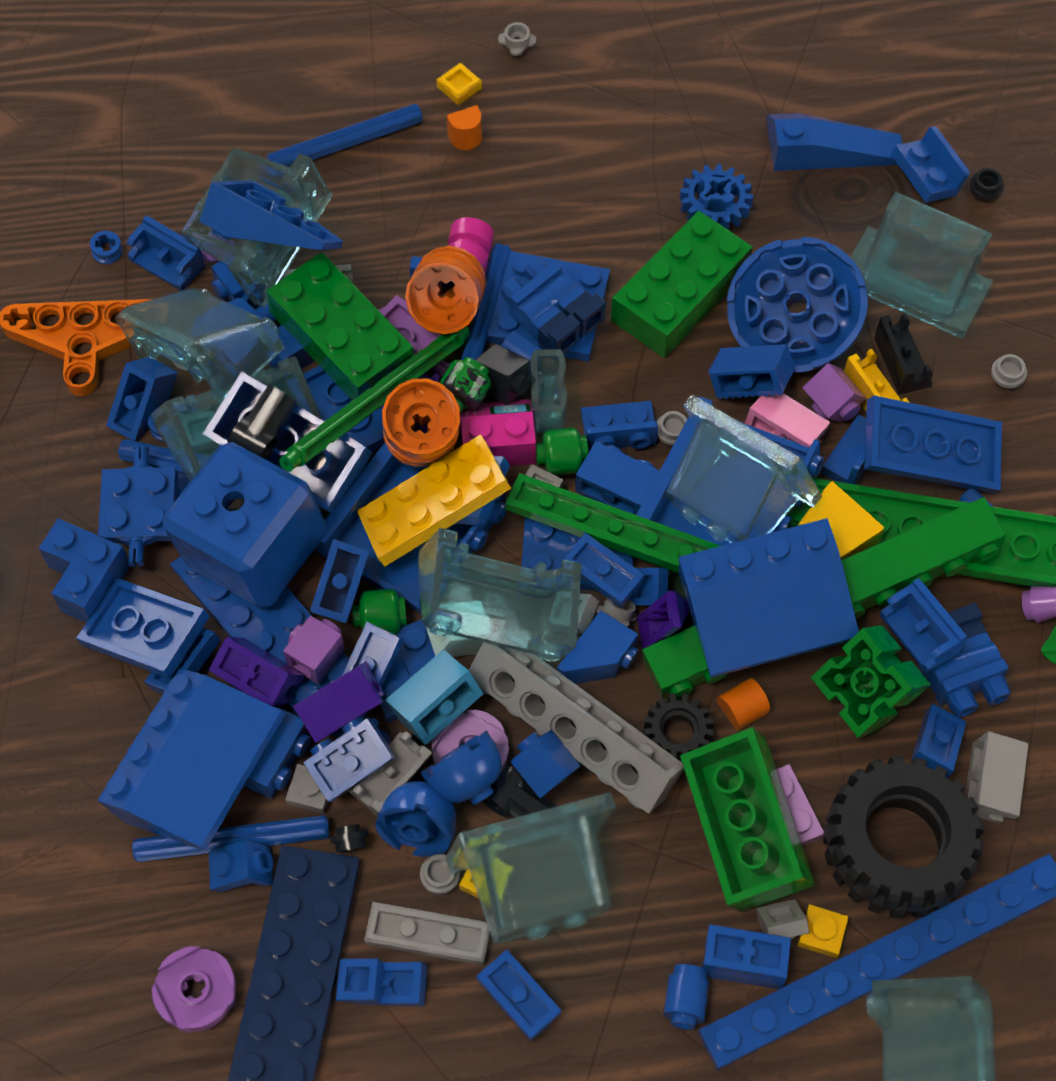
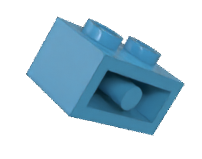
(434, 696)

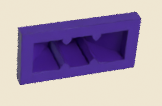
(662, 618)

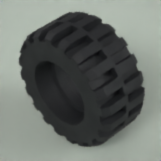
(927, 795)

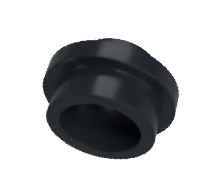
(984, 178)
(349, 838)

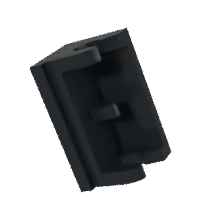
(902, 355)

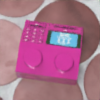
(505, 429)

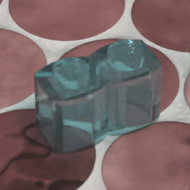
(548, 389)

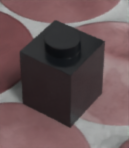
(507, 373)

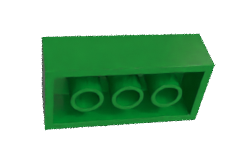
(679, 284)
(337, 325)
(747, 820)

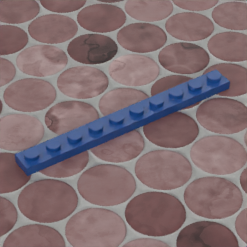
(883, 959)

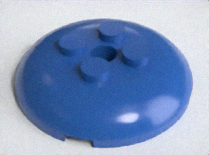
(791, 273)

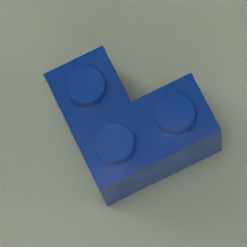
(87, 567)

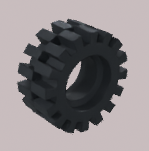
(684, 710)

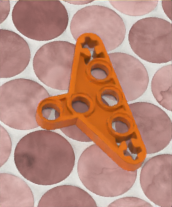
(66, 334)

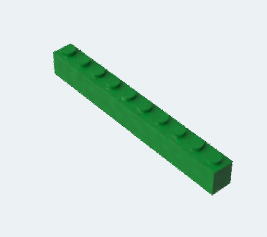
(871, 577)

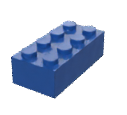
(327, 473)

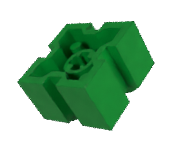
(870, 680)

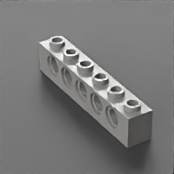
(592, 720)

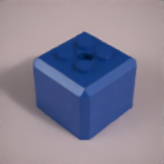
(250, 548)

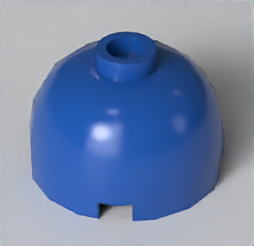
(466, 771)
(417, 818)

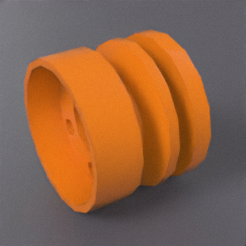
(444, 308)
(424, 403)

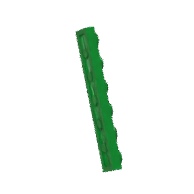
(602, 522)

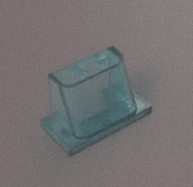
(251, 262)
(925, 264)
(736, 477)
(538, 868)

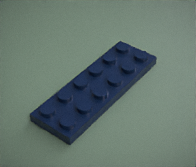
(295, 967)

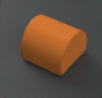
(465, 128)
(744, 704)

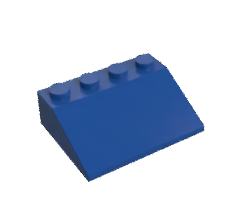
(768, 597)
(190, 759)

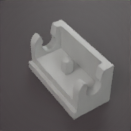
(407, 763)
(997, 776)

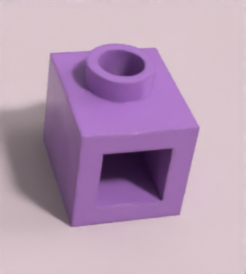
(834, 394)
(314, 648)

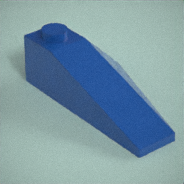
(821, 143)

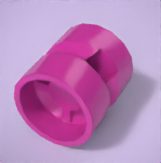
(472, 236)

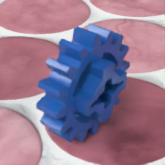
(717, 195)

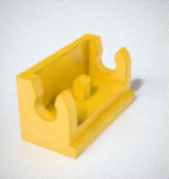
(869, 378)

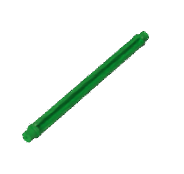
(370, 400)

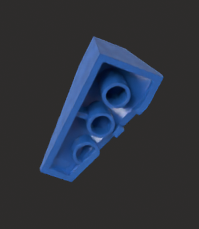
(258, 214)

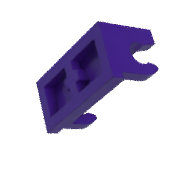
(255, 671)
(340, 702)

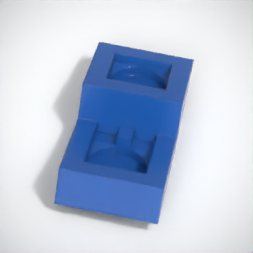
(381, 982)

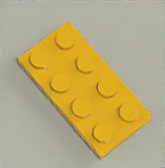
(433, 500)

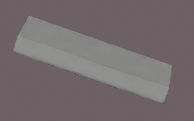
(427, 933)

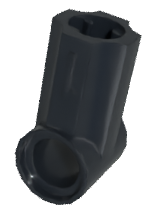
(260, 428)
(514, 796)

